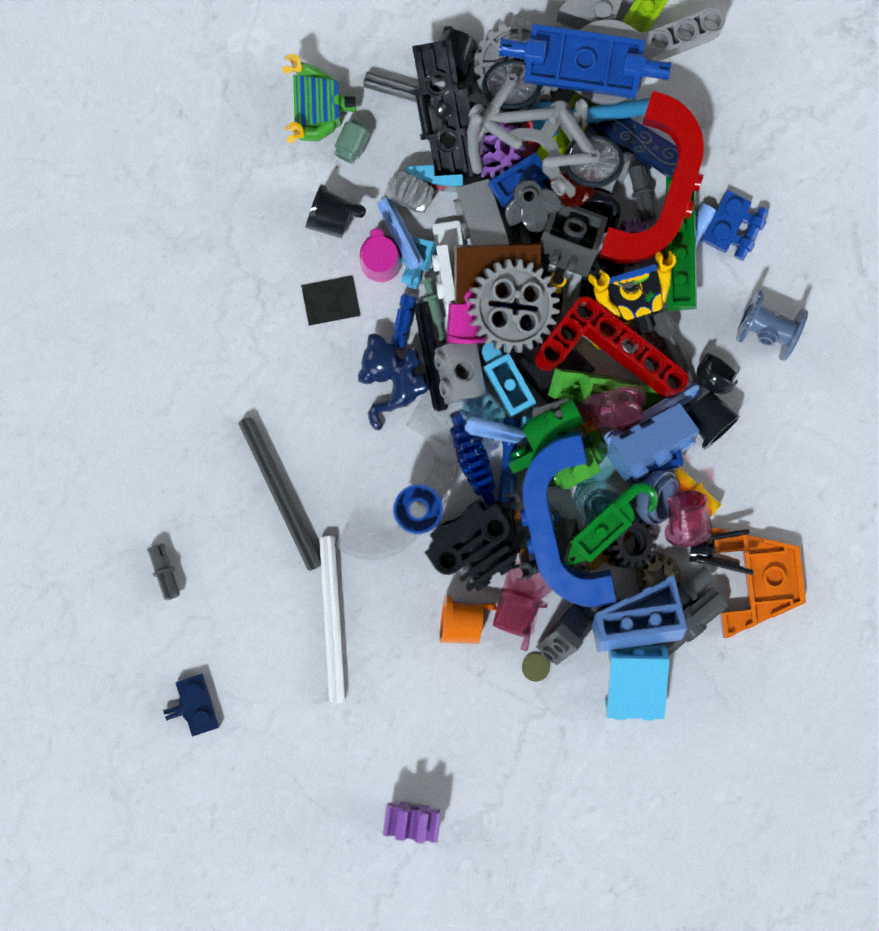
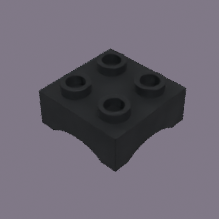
(542, 379)

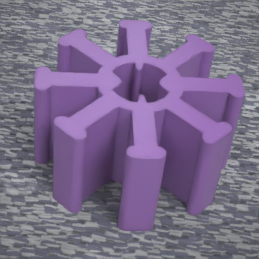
(412, 822)

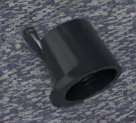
(463, 49)
(331, 213)
(712, 418)

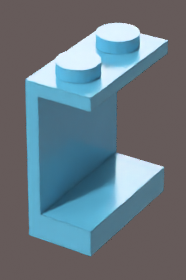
(638, 683)

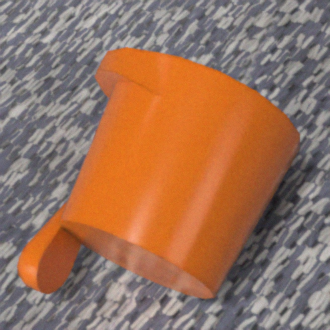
(462, 621)

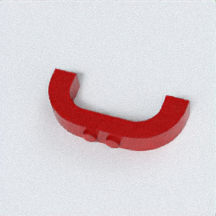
(681, 125)

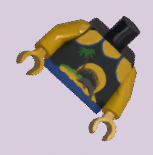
(636, 292)

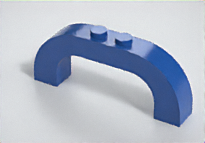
(574, 586)

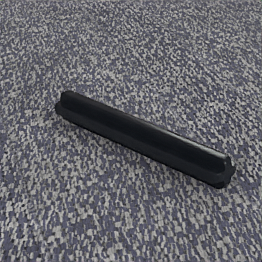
(428, 346)

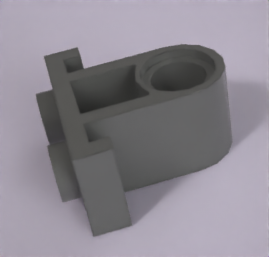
(566, 635)

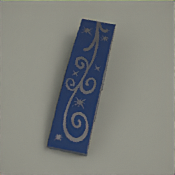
(641, 142)

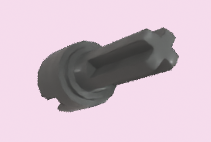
(664, 332)

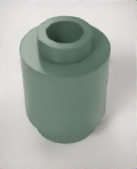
(351, 141)

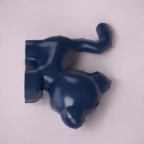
(381, 364)

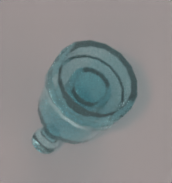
(592, 497)

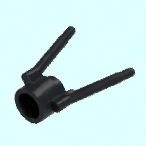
(704, 552)

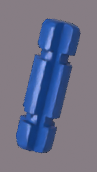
(403, 321)

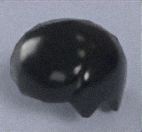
(606, 205)
(716, 375)

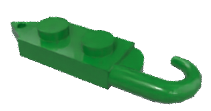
(608, 524)

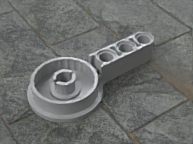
(667, 34)

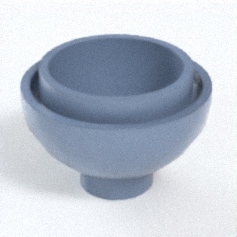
(665, 485)

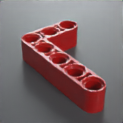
(612, 346)

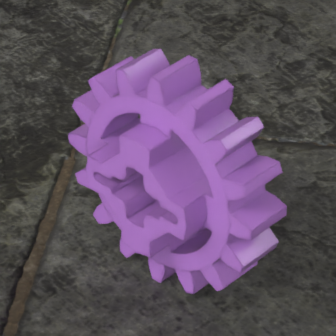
(504, 154)

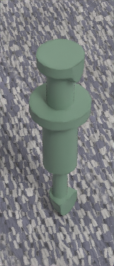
(434, 306)

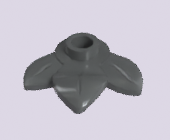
(534, 209)

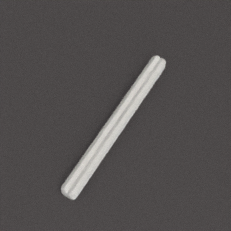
(332, 619)

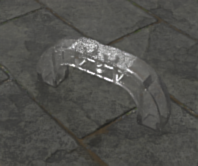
(436, 430)

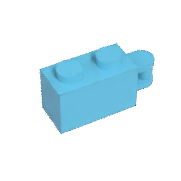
(506, 381)

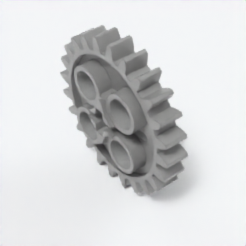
(516, 280)

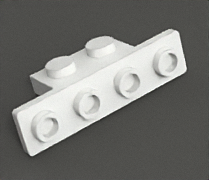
(446, 236)

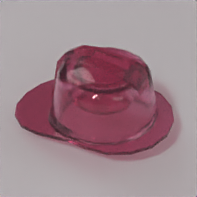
(614, 408)

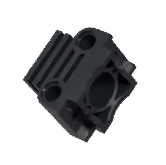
(474, 545)

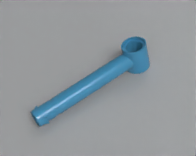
(601, 112)

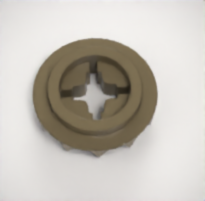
(669, 568)

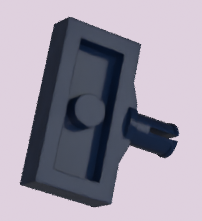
(194, 705)

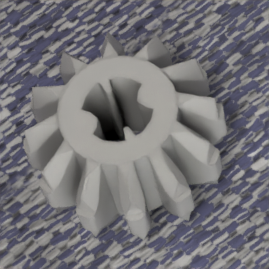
(409, 192)

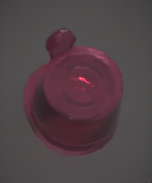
(688, 519)
(517, 613)

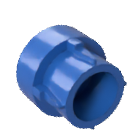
(402, 509)

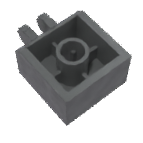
(572, 240)

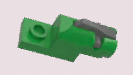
(545, 425)

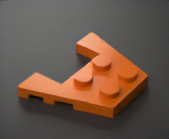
(773, 586)

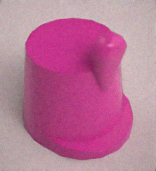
(380, 257)
(458, 326)

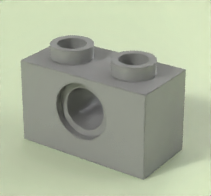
(467, 361)

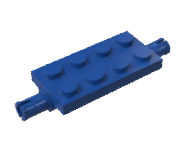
(584, 61)

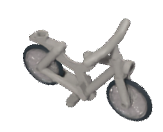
(587, 160)

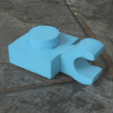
(426, 250)

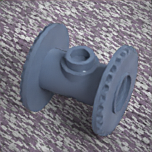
(770, 327)

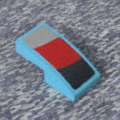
(443, 183)

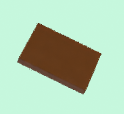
(472, 259)

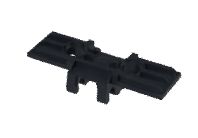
(450, 107)

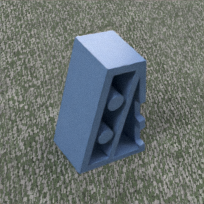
(652, 443)
(641, 620)

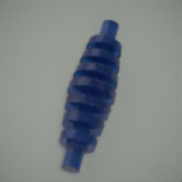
(472, 459)

